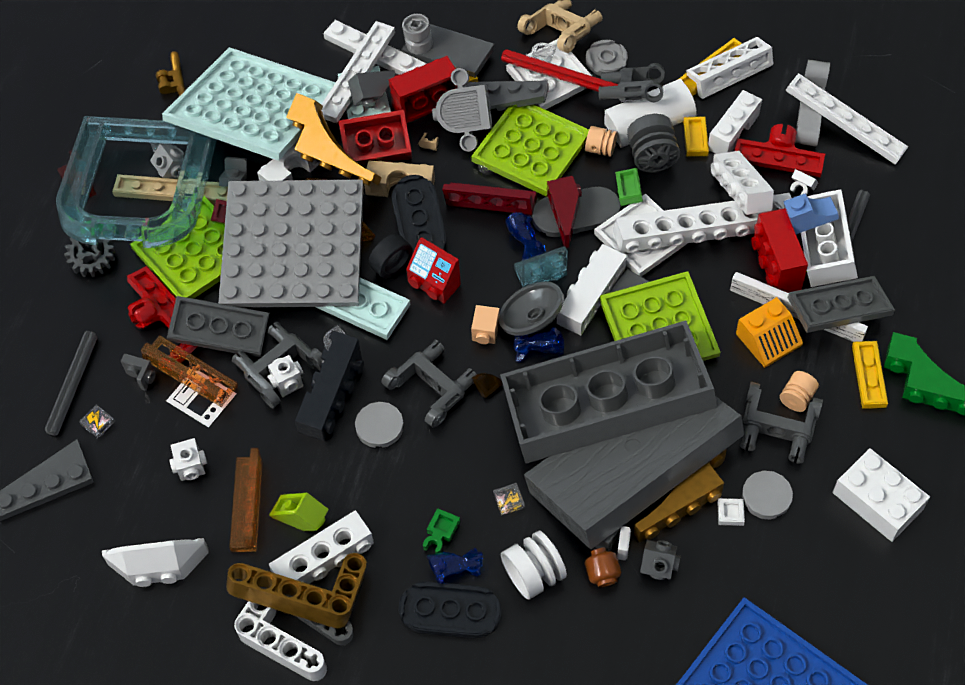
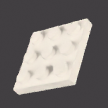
(558, 89)
(642, 260)

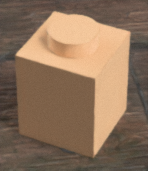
(485, 324)

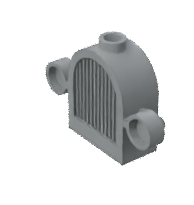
(464, 109)

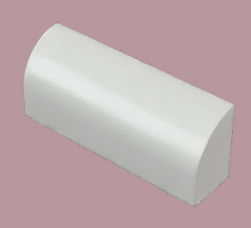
(675, 104)

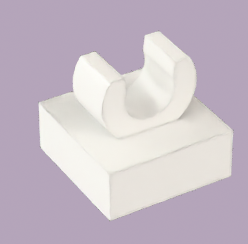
(804, 181)

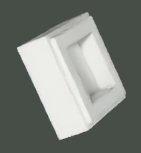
(731, 512)
(623, 543)

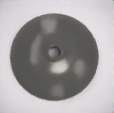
(531, 308)

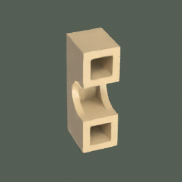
(393, 173)

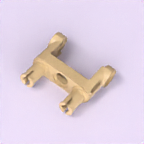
(553, 15)

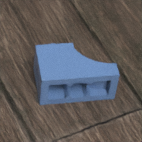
(810, 213)

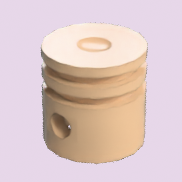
(601, 141)
(799, 391)

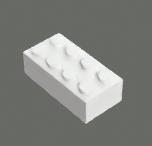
(829, 247)

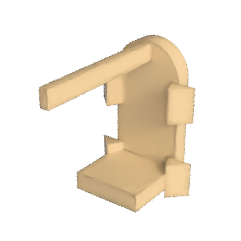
(426, 144)

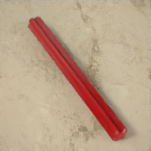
(554, 70)

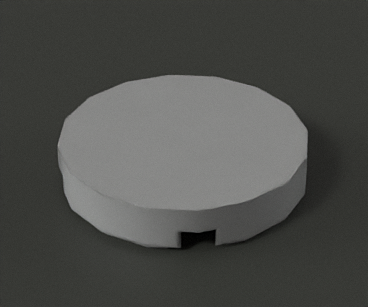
(606, 57)
(379, 424)
(767, 494)

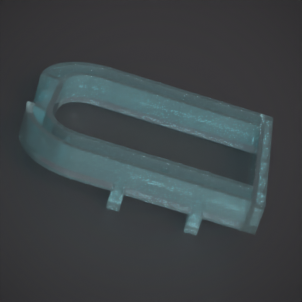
(82, 169)

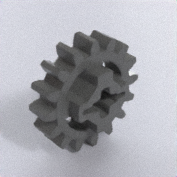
(86, 259)

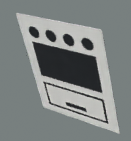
(197, 405)

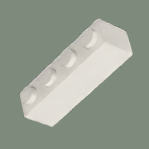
(595, 280)

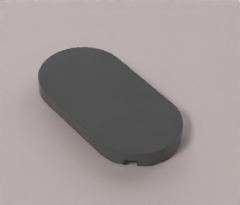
(594, 209)

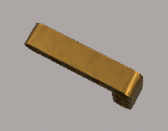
(301, 592)

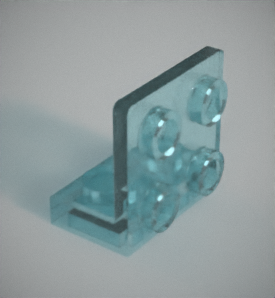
(543, 267)

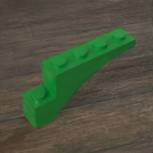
(924, 379)

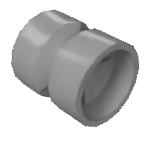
(417, 33)

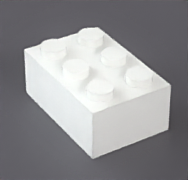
(881, 494)

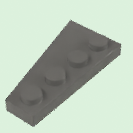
(519, 93)
(47, 481)

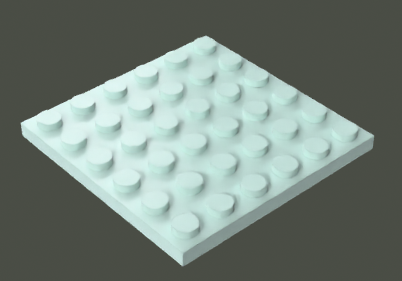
(246, 103)

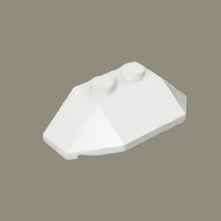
(156, 561)

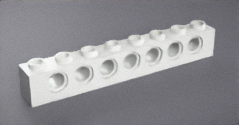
(686, 225)

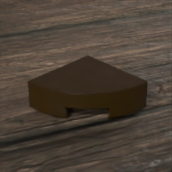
(486, 383)

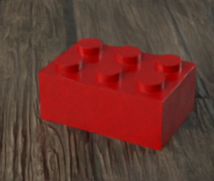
(421, 88)
(376, 138)
(779, 251)

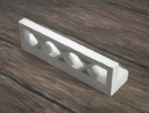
(733, 68)

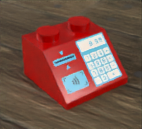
(433, 271)

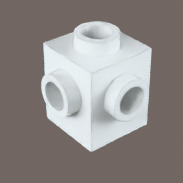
(285, 375)
(187, 460)

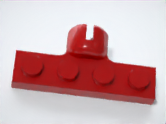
(781, 153)
(155, 300)

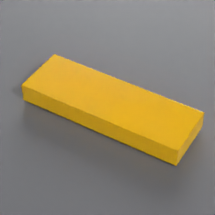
(869, 374)

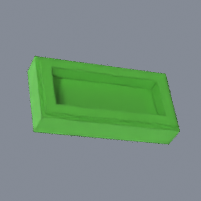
(629, 187)

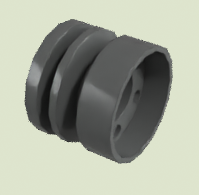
(653, 142)

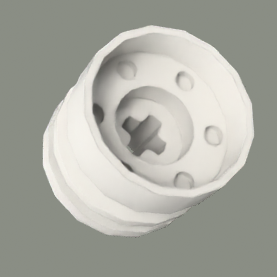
(538, 562)

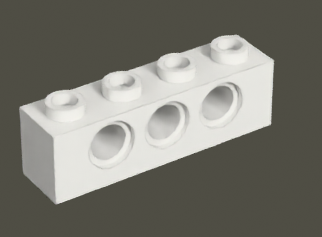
(742, 182)
(327, 541)

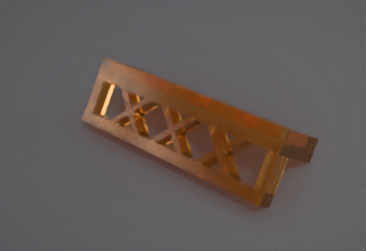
(186, 374)
(246, 503)

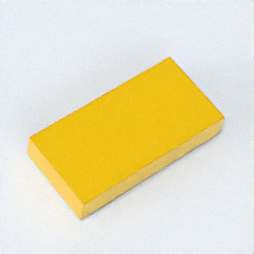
(695, 136)

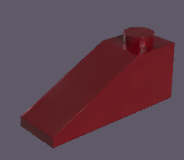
(564, 202)

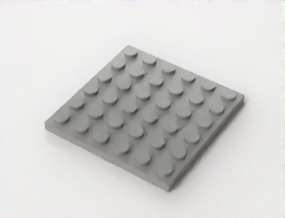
(292, 243)

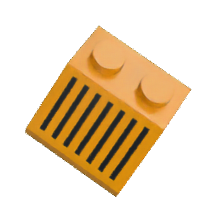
(769, 332)

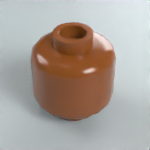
(603, 567)

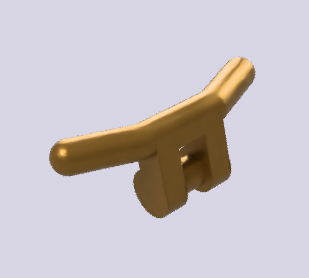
(175, 75)

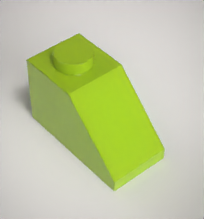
(299, 511)

